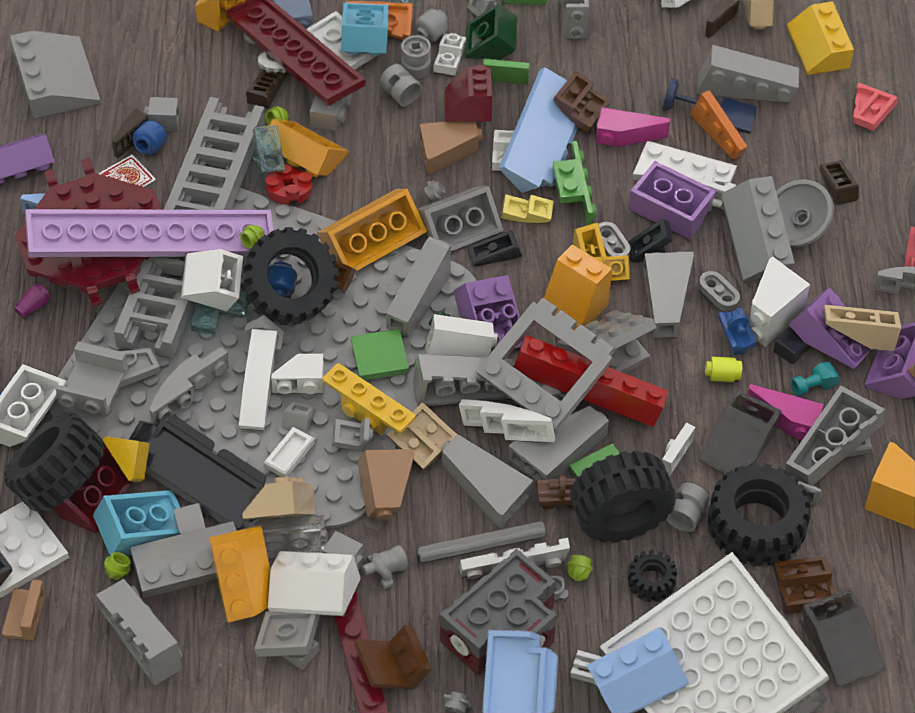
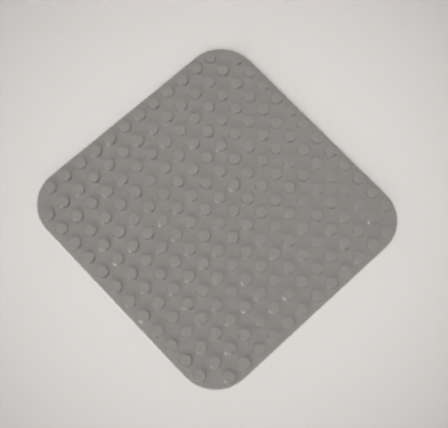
(218, 403)

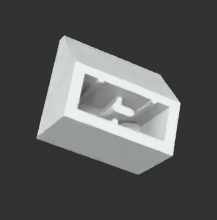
(212, 278)

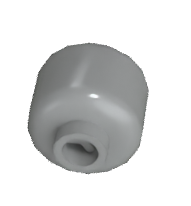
(432, 25)

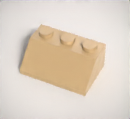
(282, 499)

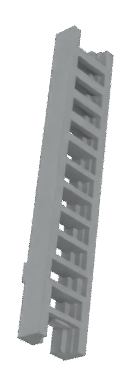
(185, 191)

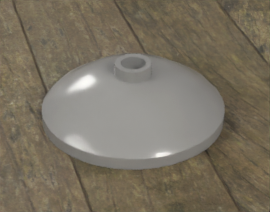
(805, 200)

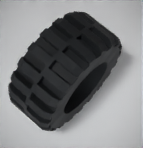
(307, 249)
(54, 462)
(765, 487)
(622, 496)

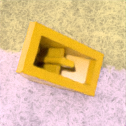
(589, 240)
(130, 456)

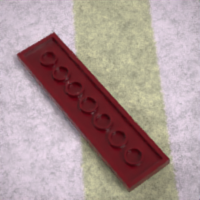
(296, 49)

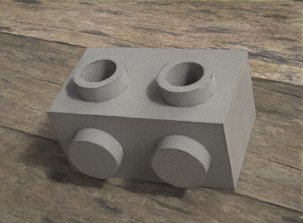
(328, 116)

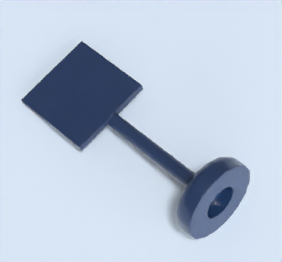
(739, 113)

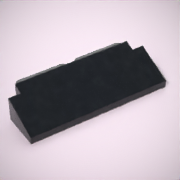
(191, 468)

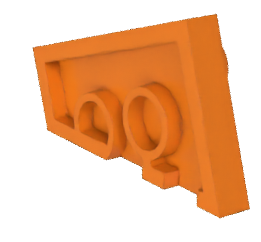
(398, 18)
(716, 123)

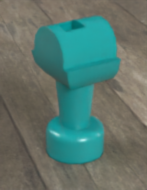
(822, 375)

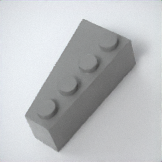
(746, 76)
(451, 379)
(834, 435)

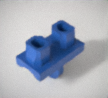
(737, 331)

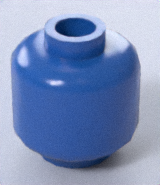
(149, 137)
(282, 278)

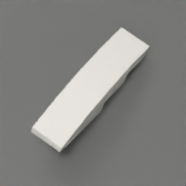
(258, 379)
(507, 419)

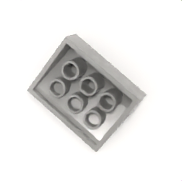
(53, 72)

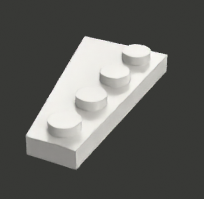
(684, 163)
(540, 555)

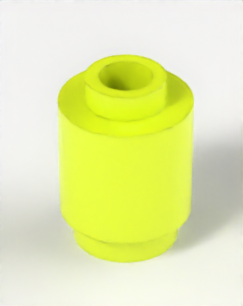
(723, 369)

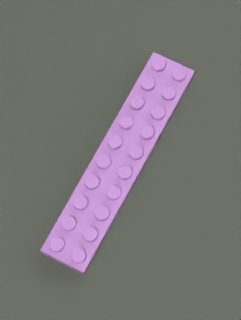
(138, 232)

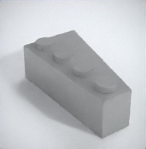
(140, 631)

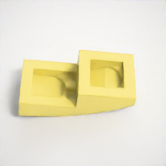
(528, 211)

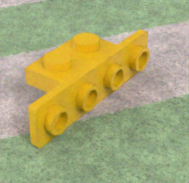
(365, 401)

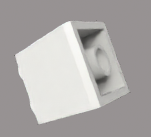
(776, 302)

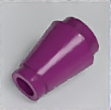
(32, 300)

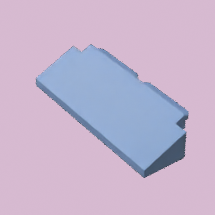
(539, 136)
(519, 674)

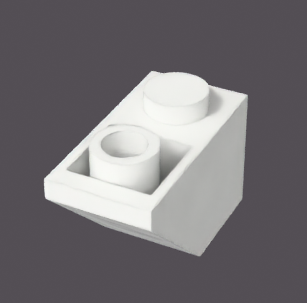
(300, 375)

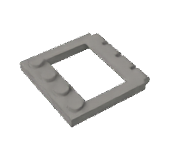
(524, 390)

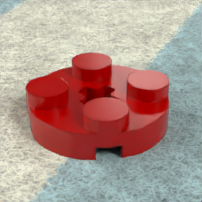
(298, 186)

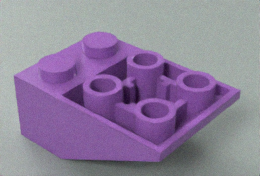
(490, 302)
(814, 331)

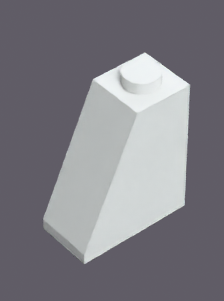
(460, 337)

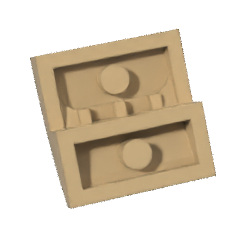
(424, 435)

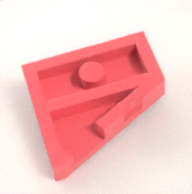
(872, 106)

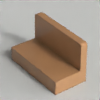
(24, 612)

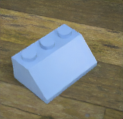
(638, 673)

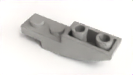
(179, 387)

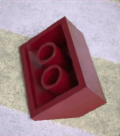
(470, 96)
(105, 481)

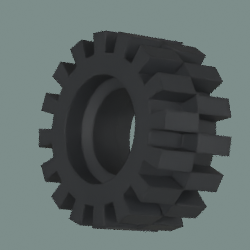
(655, 563)

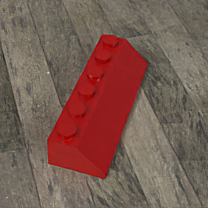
(612, 391)

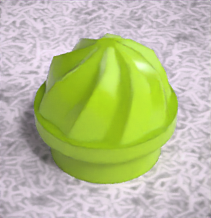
(276, 113)
(251, 235)
(117, 565)
(579, 567)

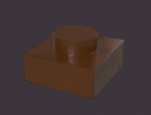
(345, 276)

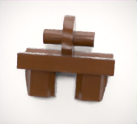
(555, 492)

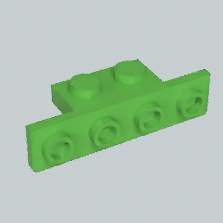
(572, 180)

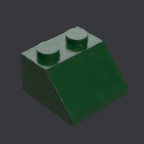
(491, 34)

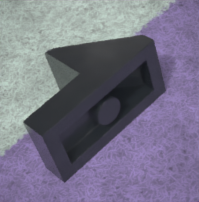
(650, 241)

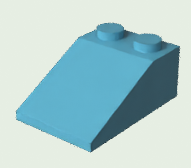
(364, 28)
(136, 519)

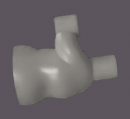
(386, 563)

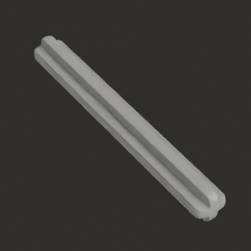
(481, 541)

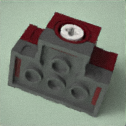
(508, 599)

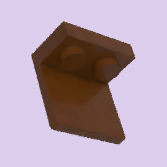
(394, 662)

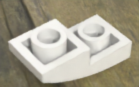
(449, 54)

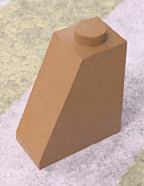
(448, 143)
(384, 480)

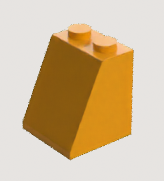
(579, 285)
(894, 487)

